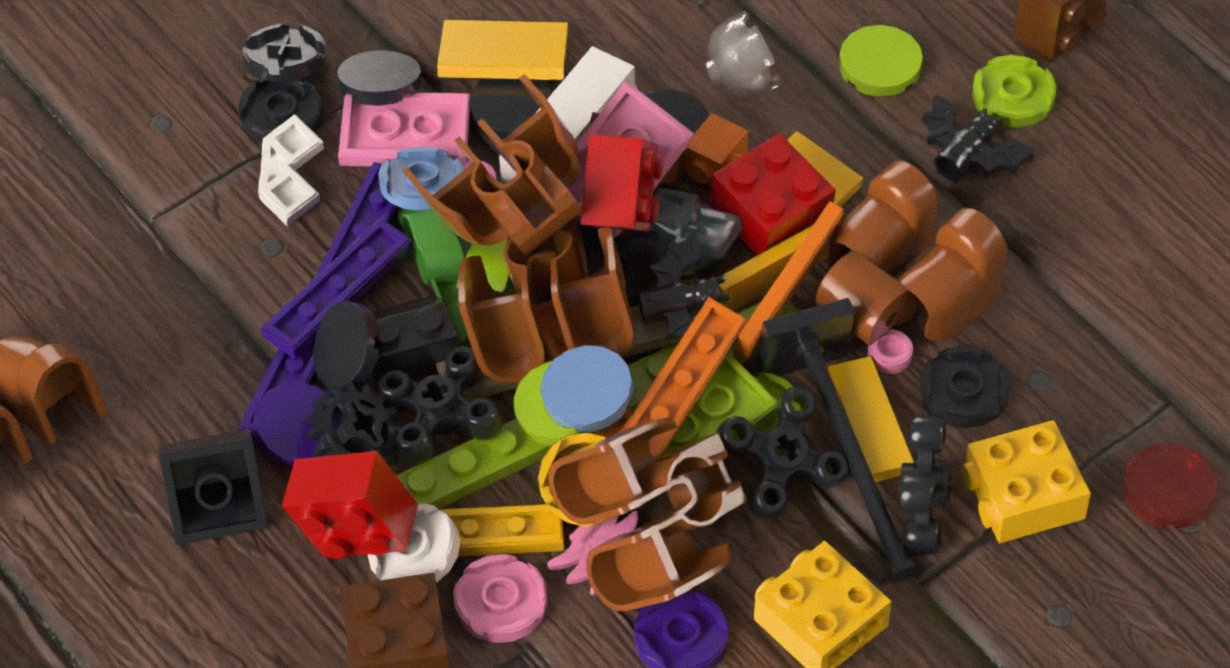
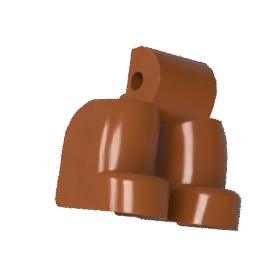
(528, 205)
(889, 231)
(588, 307)
(32, 381)
(620, 476)

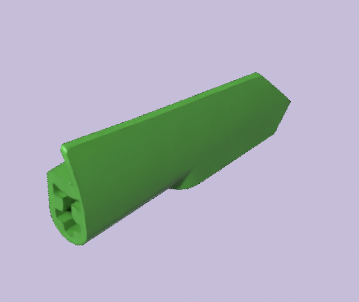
(438, 259)

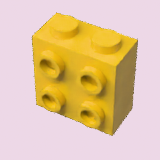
(1025, 482)
(821, 608)

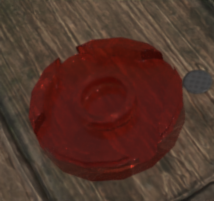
(1169, 485)

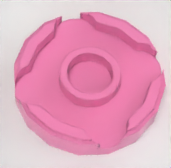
(500, 598)

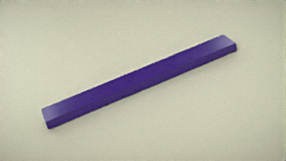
(364, 212)

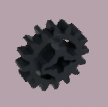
(353, 423)

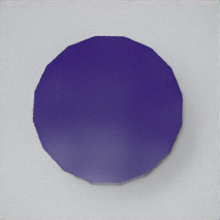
(282, 424)
(682, 633)

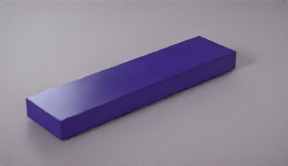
(342, 280)

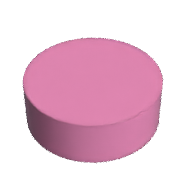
(891, 352)

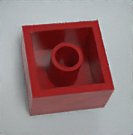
(621, 183)
(771, 193)
(350, 505)

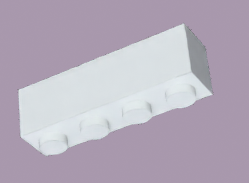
(583, 92)

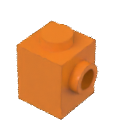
(713, 148)

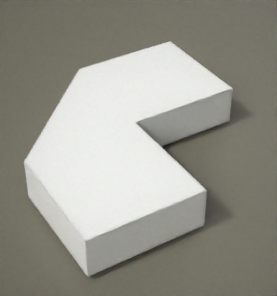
(282, 154)

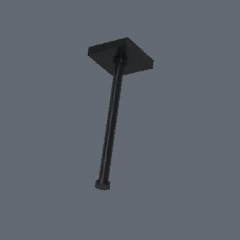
(810, 341)

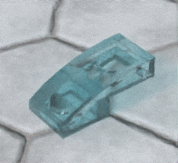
(682, 215)

